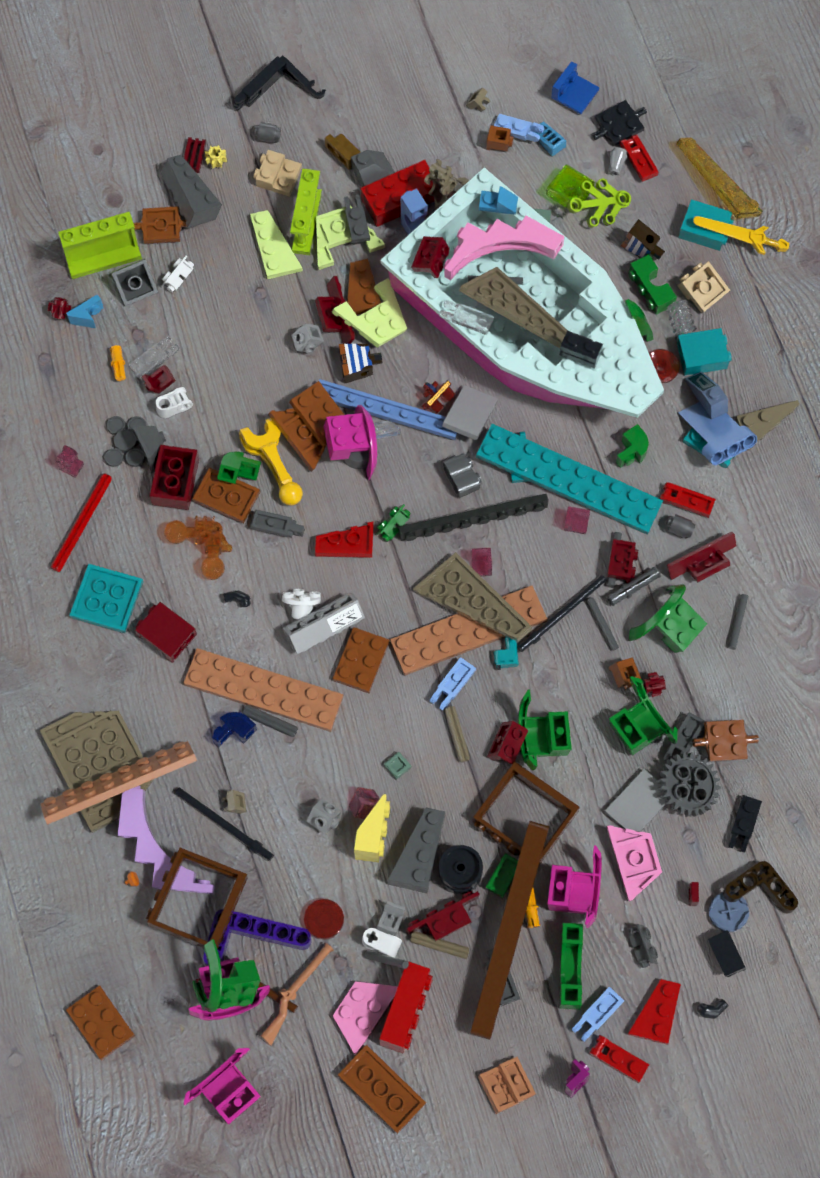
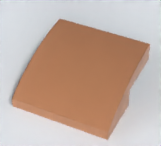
(506, 1085)

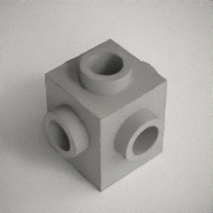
(307, 338)
(324, 816)

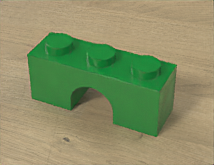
(657, 297)

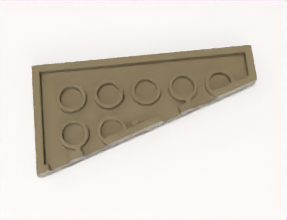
(506, 298)
(467, 593)

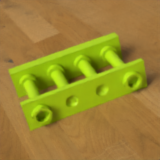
(305, 211)

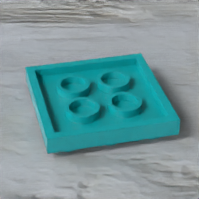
(106, 598)

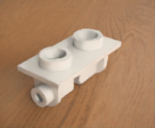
(181, 268)

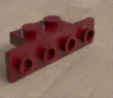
(328, 320)
(704, 560)
(447, 920)

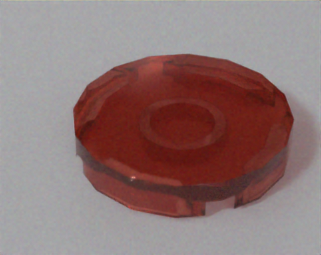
(324, 919)

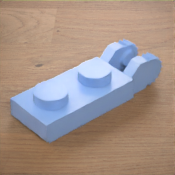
(520, 128)
(453, 682)
(599, 1012)

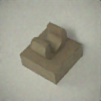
(477, 99)
(235, 801)

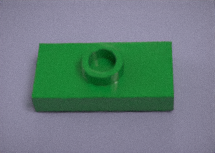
(502, 876)

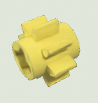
(215, 156)

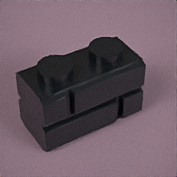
(581, 349)

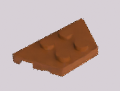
(298, 436)

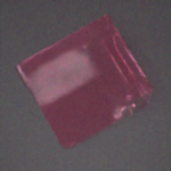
(576, 520)
(482, 561)
(363, 802)

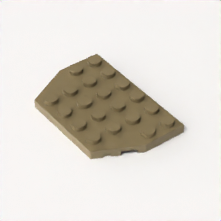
(88, 748)

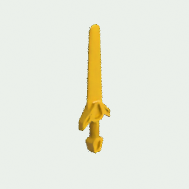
(754, 237)

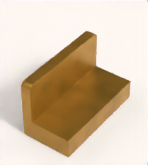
(341, 149)

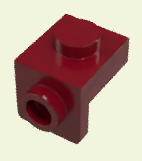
(159, 380)

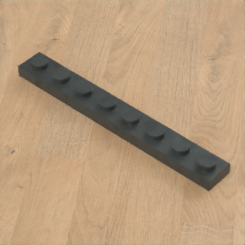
(467, 518)

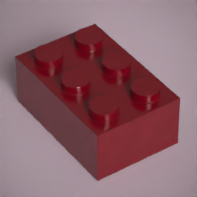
(174, 477)

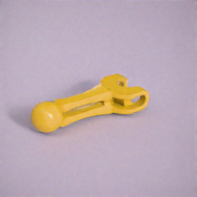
(266, 447)

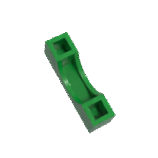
(571, 966)

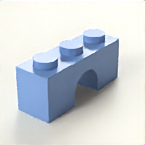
(412, 210)

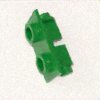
(397, 516)

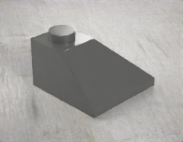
(370, 166)
(149, 442)

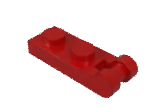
(639, 158)
(687, 499)
(619, 1059)

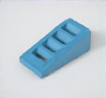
(560, 141)

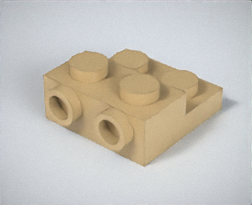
(277, 173)
(703, 286)

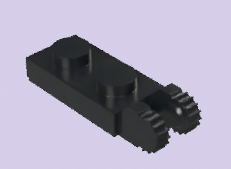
(745, 821)

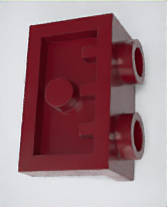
(431, 256)
(622, 560)
(508, 742)

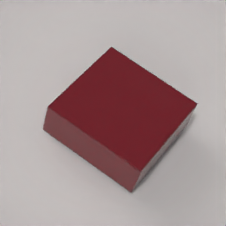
(693, 891)

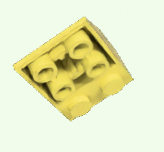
(369, 835)

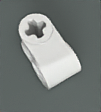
(176, 402)
(384, 944)

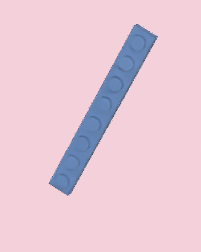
(389, 409)

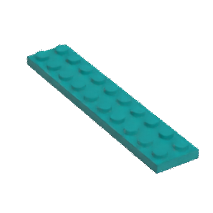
(569, 479)

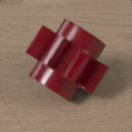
(59, 307)
(654, 684)

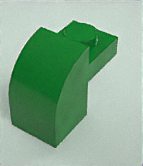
(636, 444)
(235, 465)

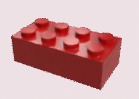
(384, 195)
(404, 1008)

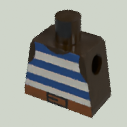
(642, 241)
(357, 361)

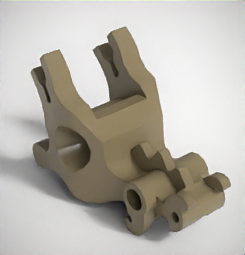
(443, 183)

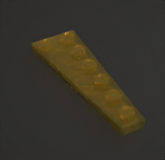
(729, 192)

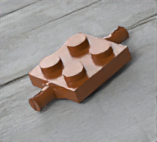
(160, 225)
(725, 740)

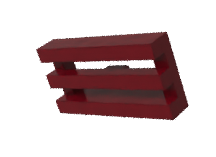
(196, 142)

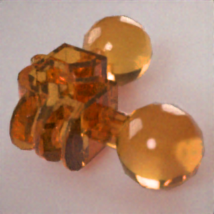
(212, 566)

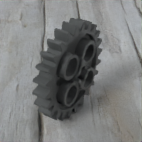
(705, 787)

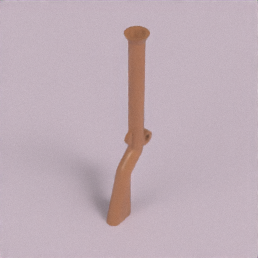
(272, 1030)

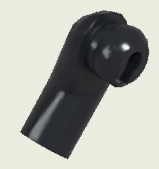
(240, 596)
(710, 1011)

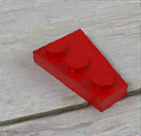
(347, 543)
(658, 1013)

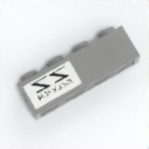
(324, 623)

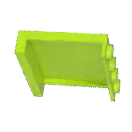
(100, 245)

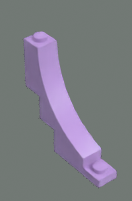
(134, 825)

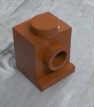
(499, 138)
(623, 671)

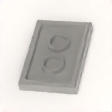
(470, 412)
(637, 803)

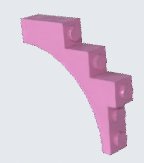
(500, 236)

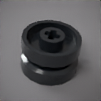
(460, 881)

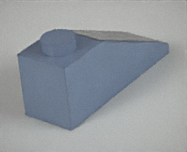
(708, 394)

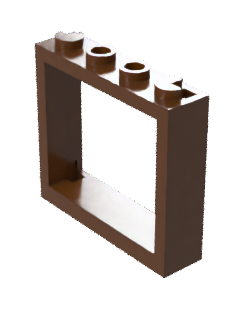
(540, 787)
(169, 878)

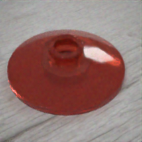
(667, 361)

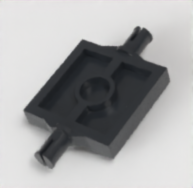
(619, 123)

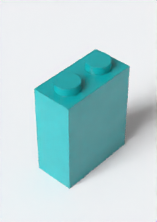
(700, 235)
(703, 351)

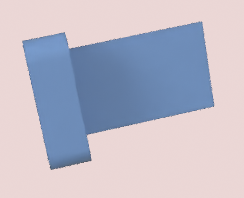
(722, 434)

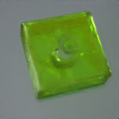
(560, 186)

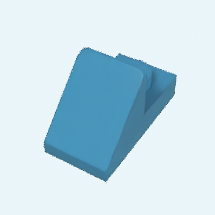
(500, 202)
(82, 314)

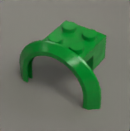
(674, 620)
(640, 723)
(545, 735)
(231, 991)

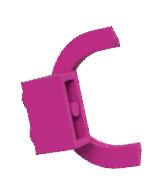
(352, 434)
(576, 890)
(226, 967)
(227, 1089)

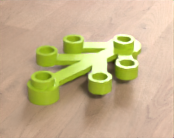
(601, 201)

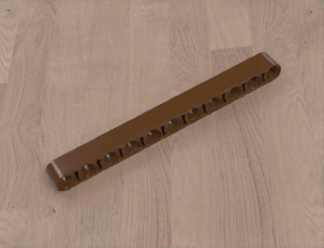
(509, 930)

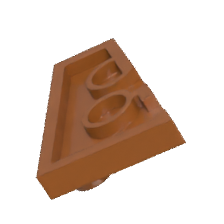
(361, 287)

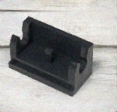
(726, 954)

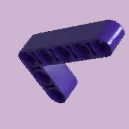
(252, 932)

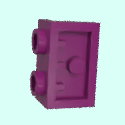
(578, 1078)

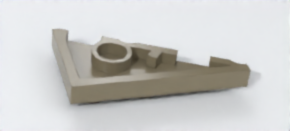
(765, 420)

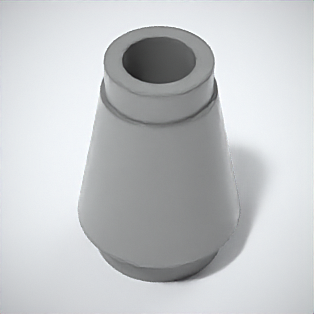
(617, 160)

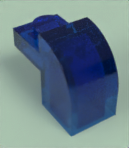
(235, 724)

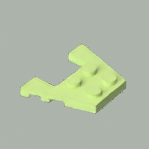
(334, 231)
(380, 322)

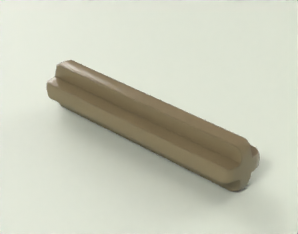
(457, 734)
(440, 945)

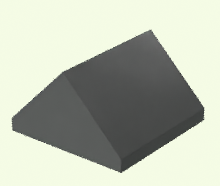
(134, 282)

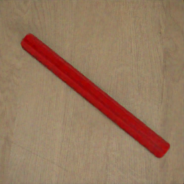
(81, 522)

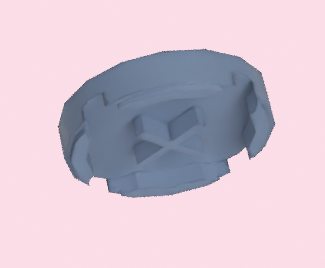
(727, 914)

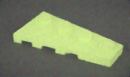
(274, 249)

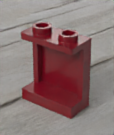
(166, 631)

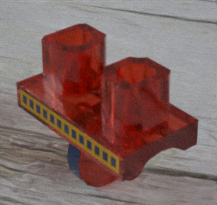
(443, 391)

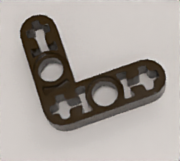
(765, 881)

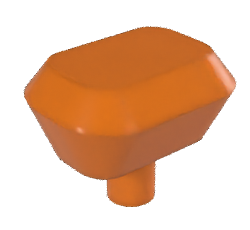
(132, 879)

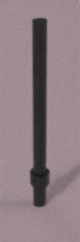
(535, 636)
(254, 845)

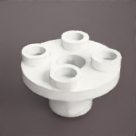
(301, 602)

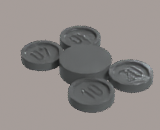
(124, 441)

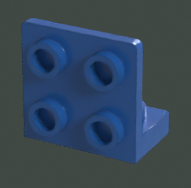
(573, 90)

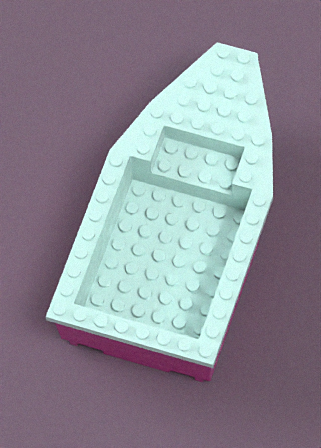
(567, 287)

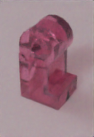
(69, 462)

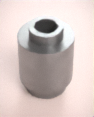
(267, 132)
(680, 526)

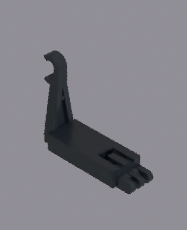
(268, 77)

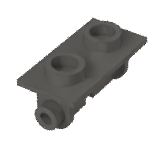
(641, 938)

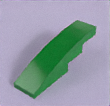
(640, 319)

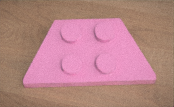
(635, 859)
(362, 1011)

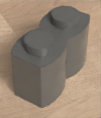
(461, 475)

